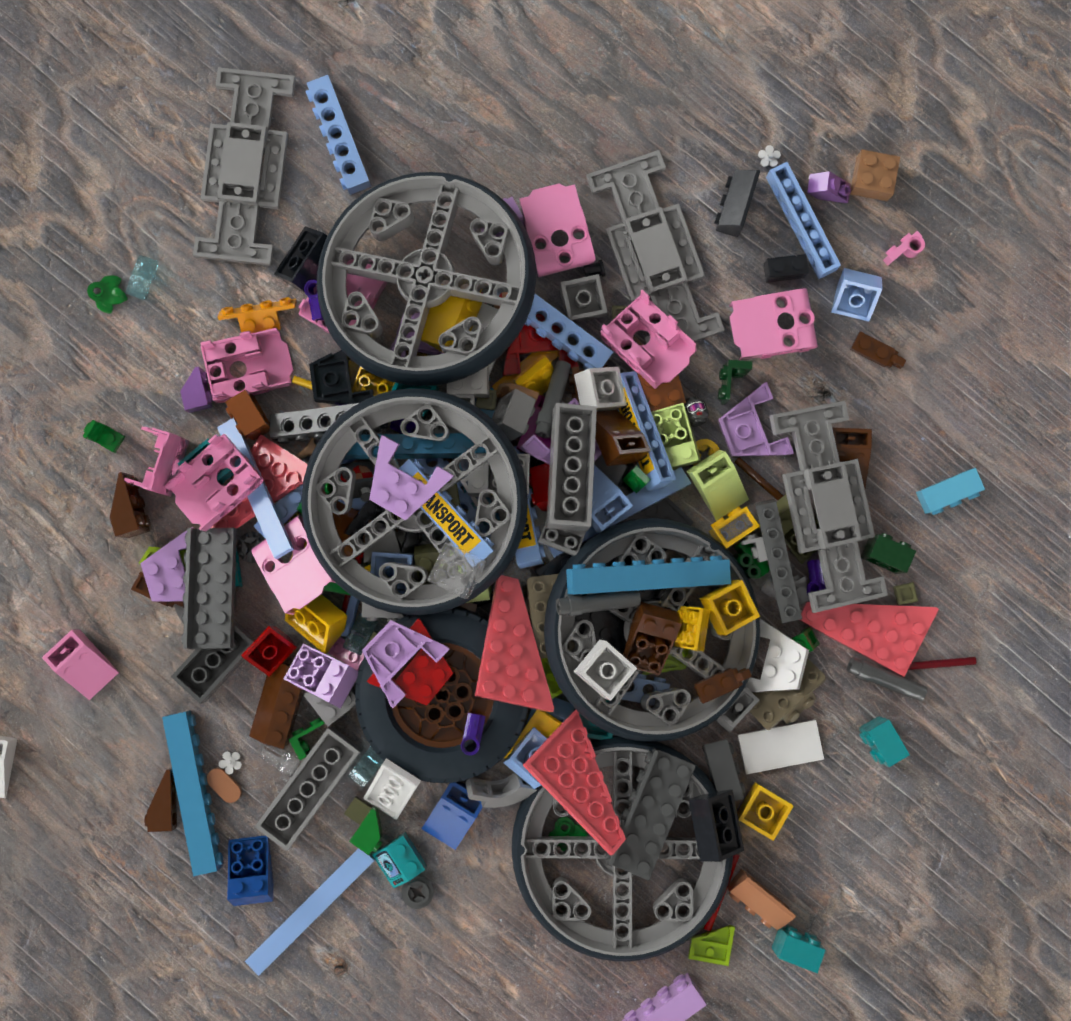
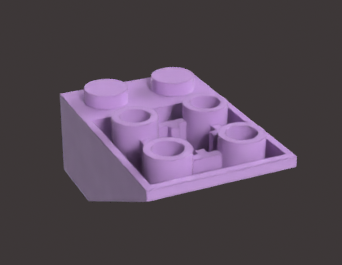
(321, 675)

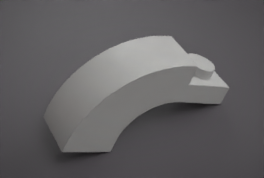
(500, 792)

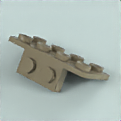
(536, 603)
(788, 704)

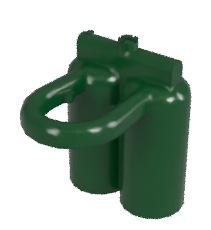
(745, 561)

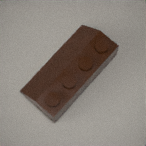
(276, 709)

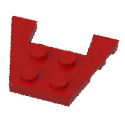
(530, 342)
(422, 676)

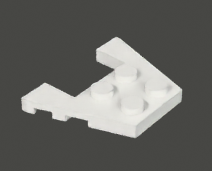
(783, 662)

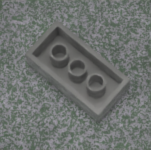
(209, 668)

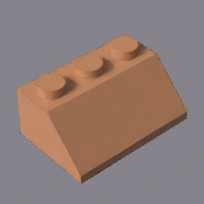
(760, 901)

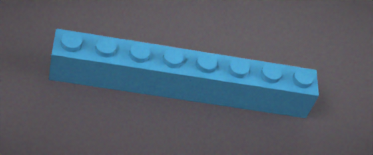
(419, 448)
(648, 576)
(192, 793)

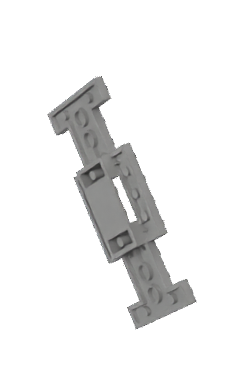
(236, 162)
(659, 241)
(838, 504)

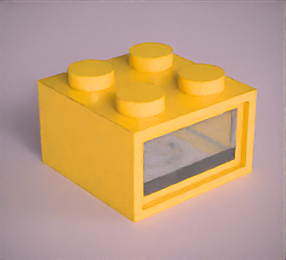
(734, 528)

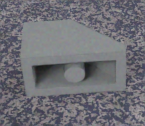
(738, 710)

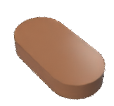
(224, 785)

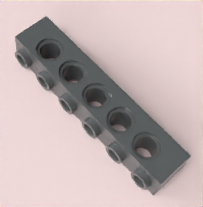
(281, 423)
(778, 560)

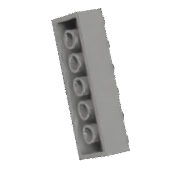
(571, 467)
(308, 788)

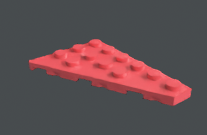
(281, 475)
(878, 632)
(510, 657)
(571, 775)

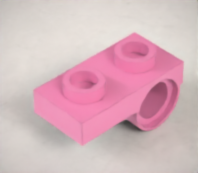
(894, 252)
(346, 656)

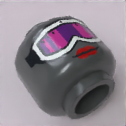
(696, 411)

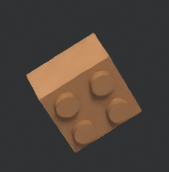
(875, 175)

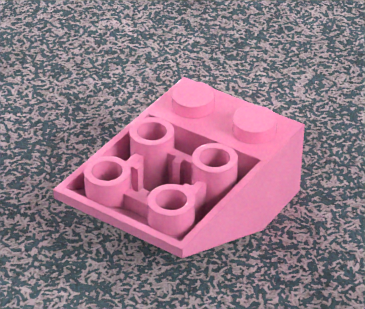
(80, 664)

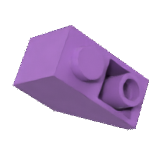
(828, 187)
(195, 392)

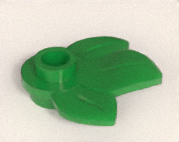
(109, 294)
(573, 830)

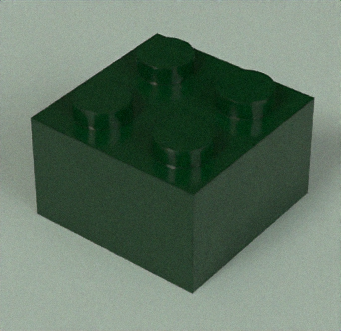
(888, 554)

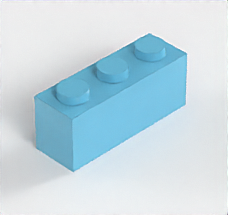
(950, 491)

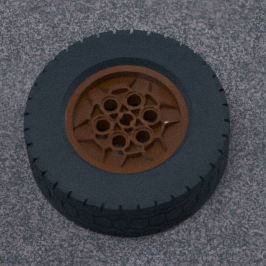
(432, 746)

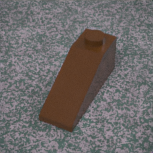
(163, 808)

